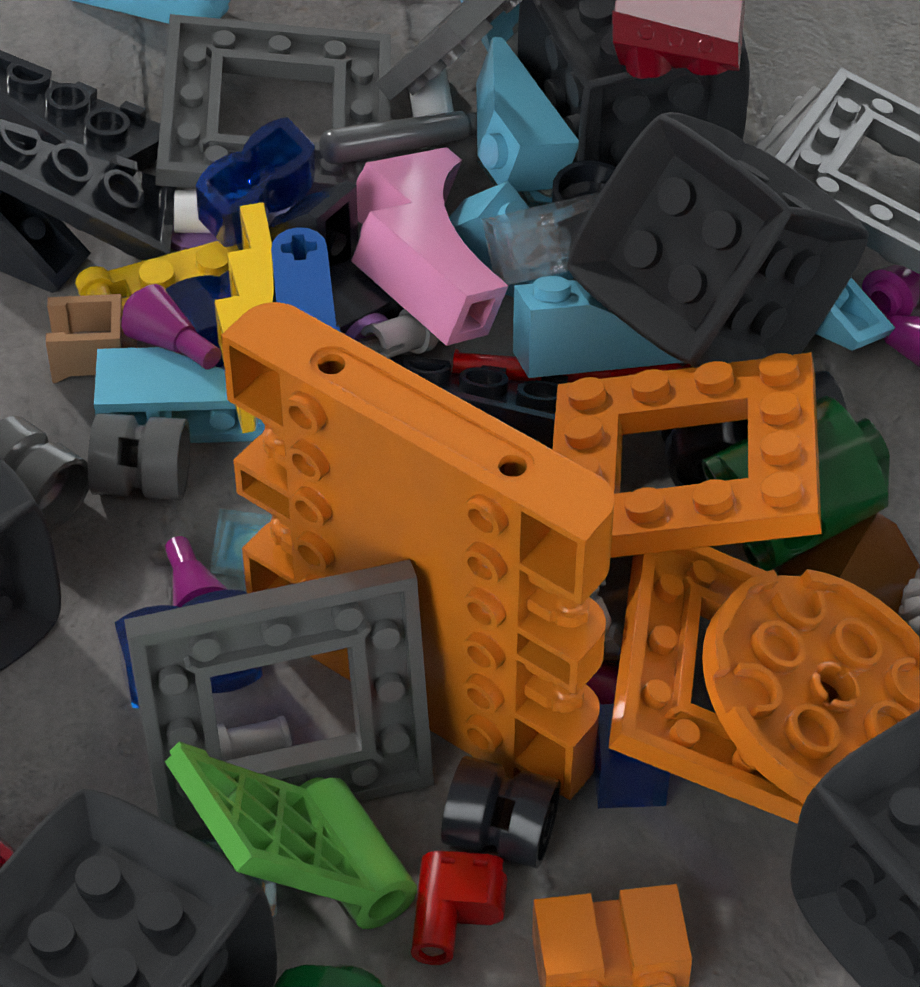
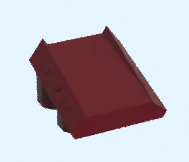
(678, 34)

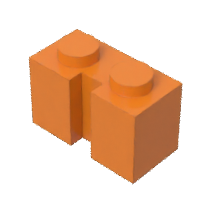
(612, 942)

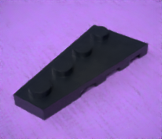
(74, 114)
(87, 192)
(520, 404)

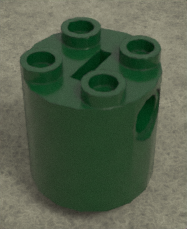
(851, 478)

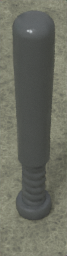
(395, 136)

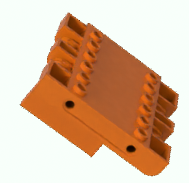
(499, 530)

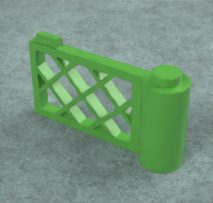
(297, 835)

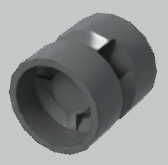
(161, 458)
(48, 469)

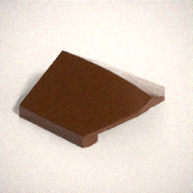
(867, 555)

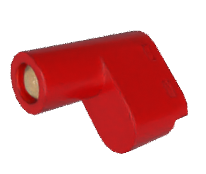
(454, 891)

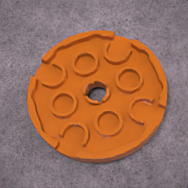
(767, 667)

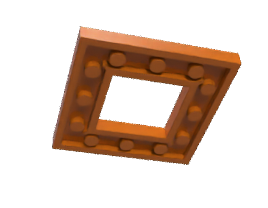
(783, 456)
(656, 677)

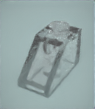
(535, 239)

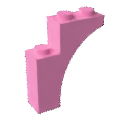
(415, 249)

